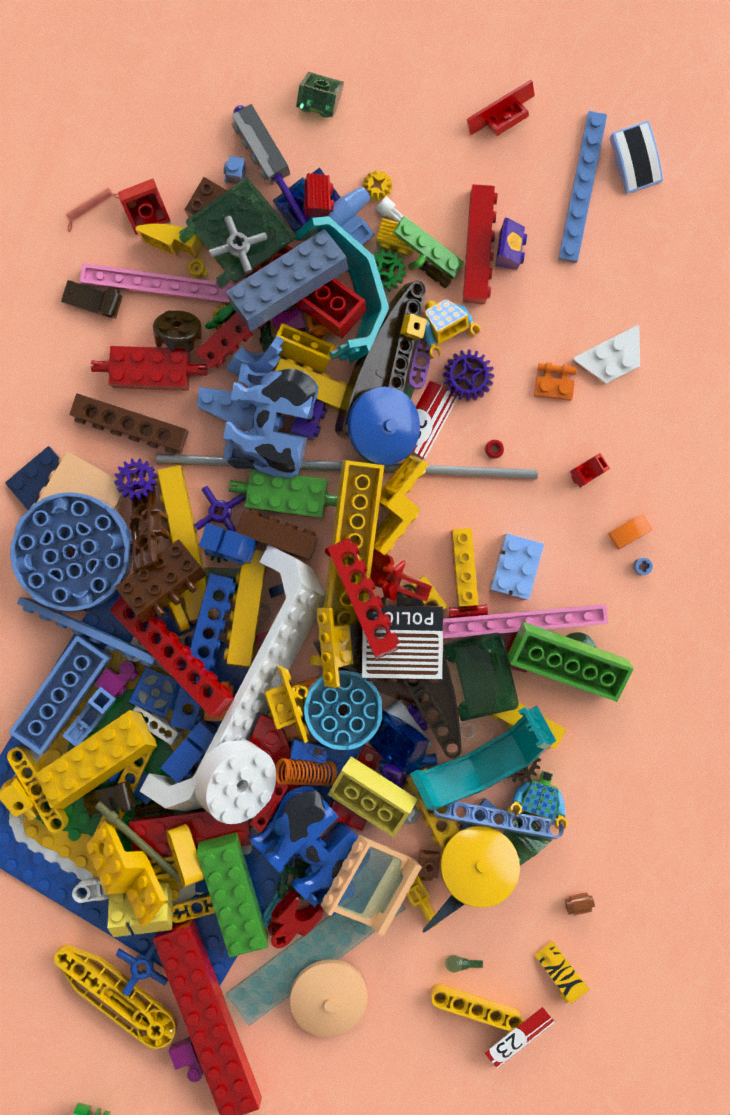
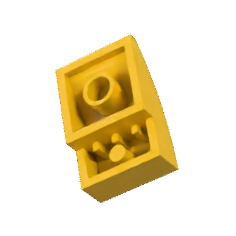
(167, 239)

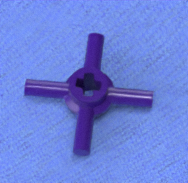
(227, 506)

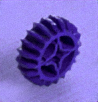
(469, 382)

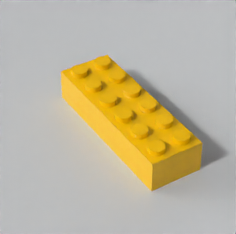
(96, 760)

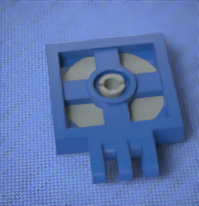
(155, 692)

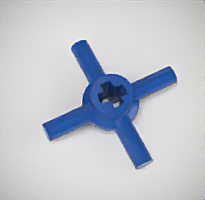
(136, 974)

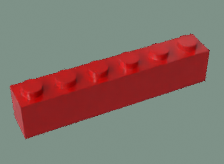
(479, 244)

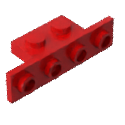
(503, 112)

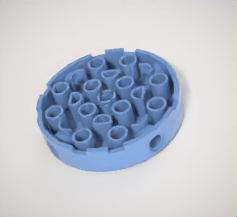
(43, 558)

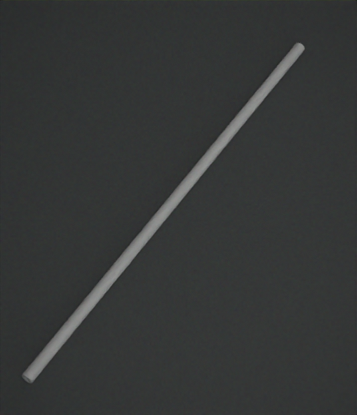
(336, 466)

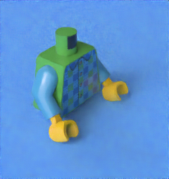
(540, 799)

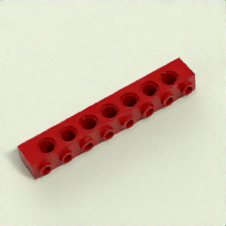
(174, 664)

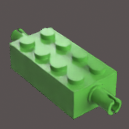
(290, 496)

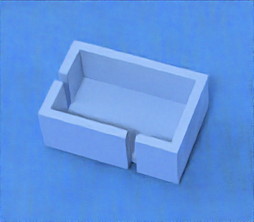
(517, 567)

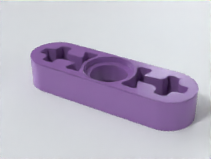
(423, 376)

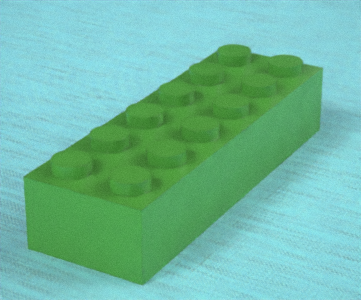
(570, 661)
(232, 894)

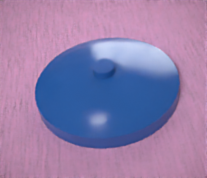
(383, 425)

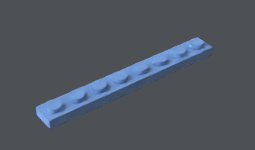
(582, 187)
(81, 628)

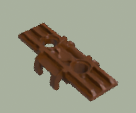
(146, 531)

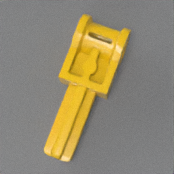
(419, 896)

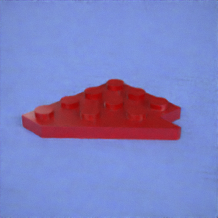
(274, 744)

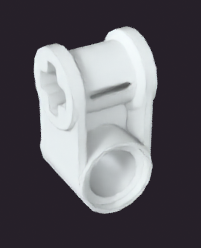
(94, 889)

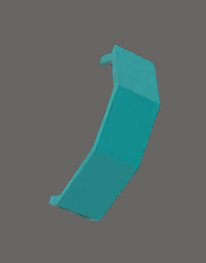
(365, 281)
(486, 764)

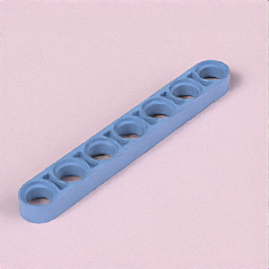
(507, 820)

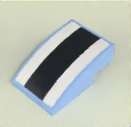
(636, 157)

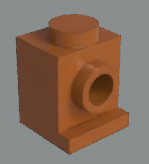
(429, 857)

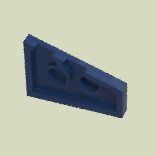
(33, 477)

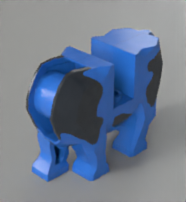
(296, 830)

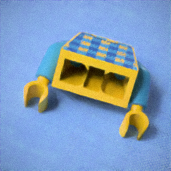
(446, 321)

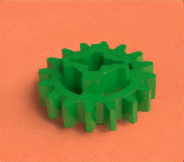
(392, 266)

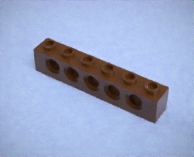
(83, 405)

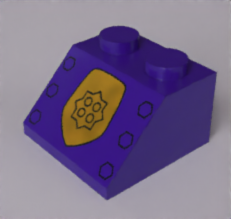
(510, 245)

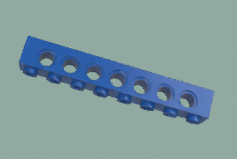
(215, 582)

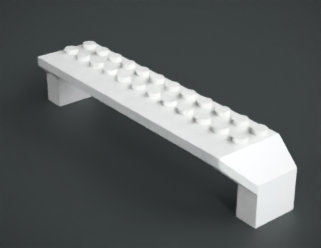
(280, 647)

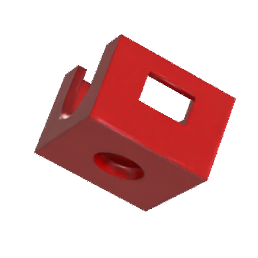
(376, 757)

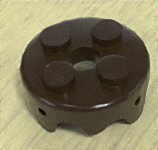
(184, 336)

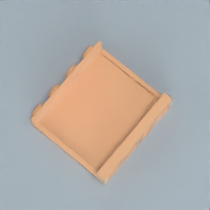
(81, 477)

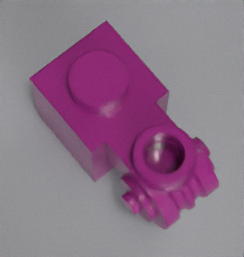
(116, 683)
(184, 1054)

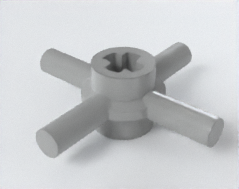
(243, 242)

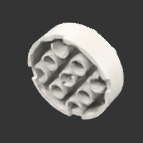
(235, 781)

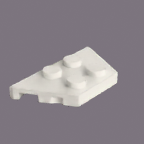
(613, 356)

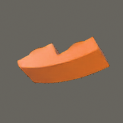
(630, 531)

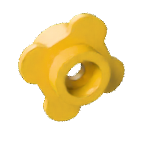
(194, 264)

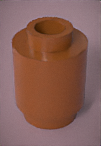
(579, 904)

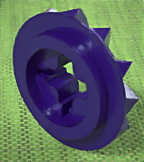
(417, 716)

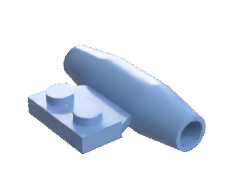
(345, 211)

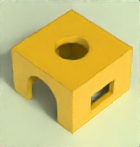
(408, 326)

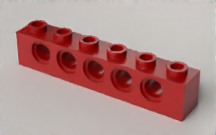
(340, 552)

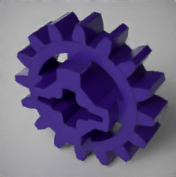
(139, 473)

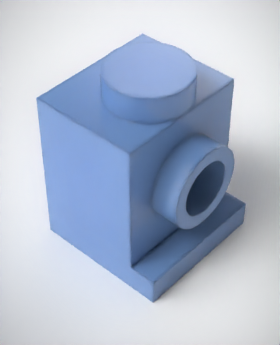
(234, 170)

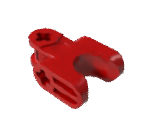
(290, 921)

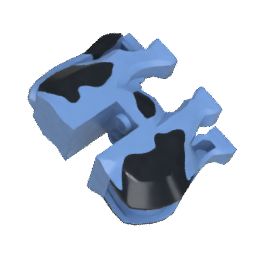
(264, 446)

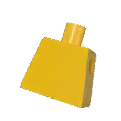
(16, 799)

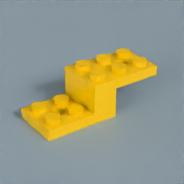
(400, 507)
(126, 873)

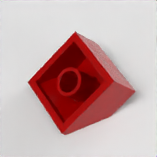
(144, 204)

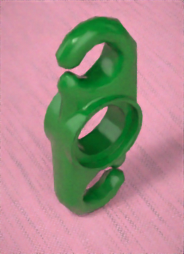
(222, 316)

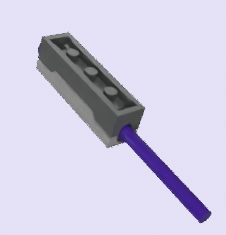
(264, 152)

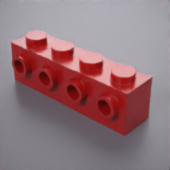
(224, 341)

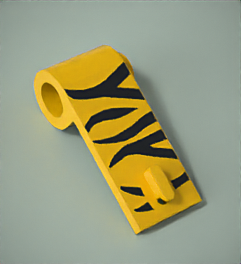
(562, 973)

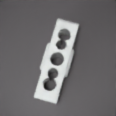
(161, 723)

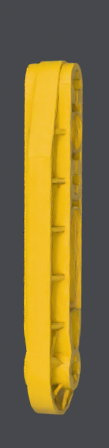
(106, 987)

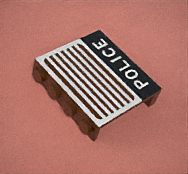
(419, 648)

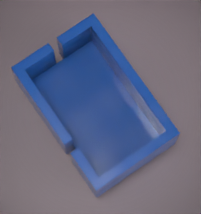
(228, 544)
(190, 752)

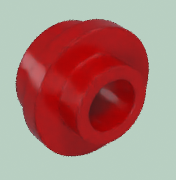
(500, 447)

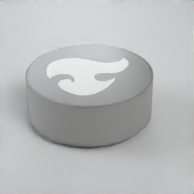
(413, 816)

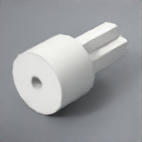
(388, 209)

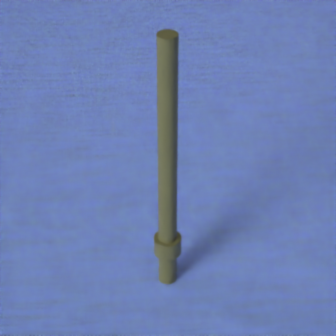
(112, 818)

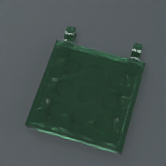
(251, 217)

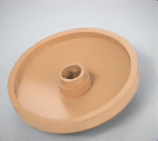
(328, 998)

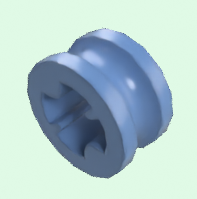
(647, 570)

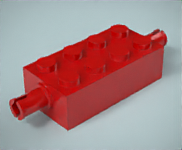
(149, 368)

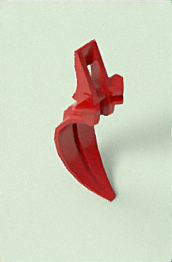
(390, 577)

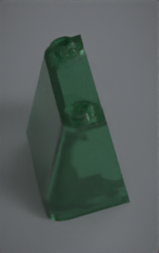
(483, 675)

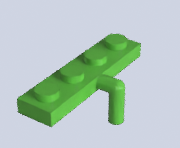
(427, 248)

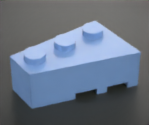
(219, 405)

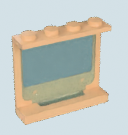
(371, 884)

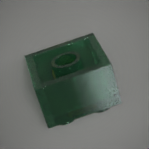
(319, 94)

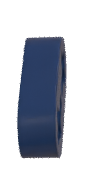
(276, 590)

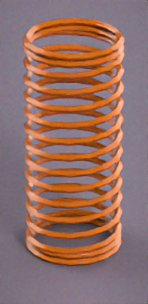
(289, 767)

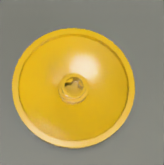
(480, 867)

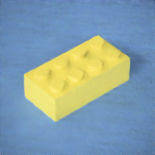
(372, 796)

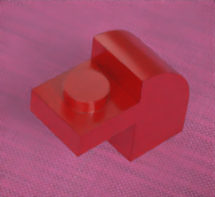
(589, 470)

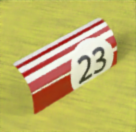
(432, 411)
(520, 1037)

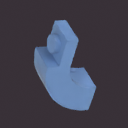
(258, 362)
(90, 717)

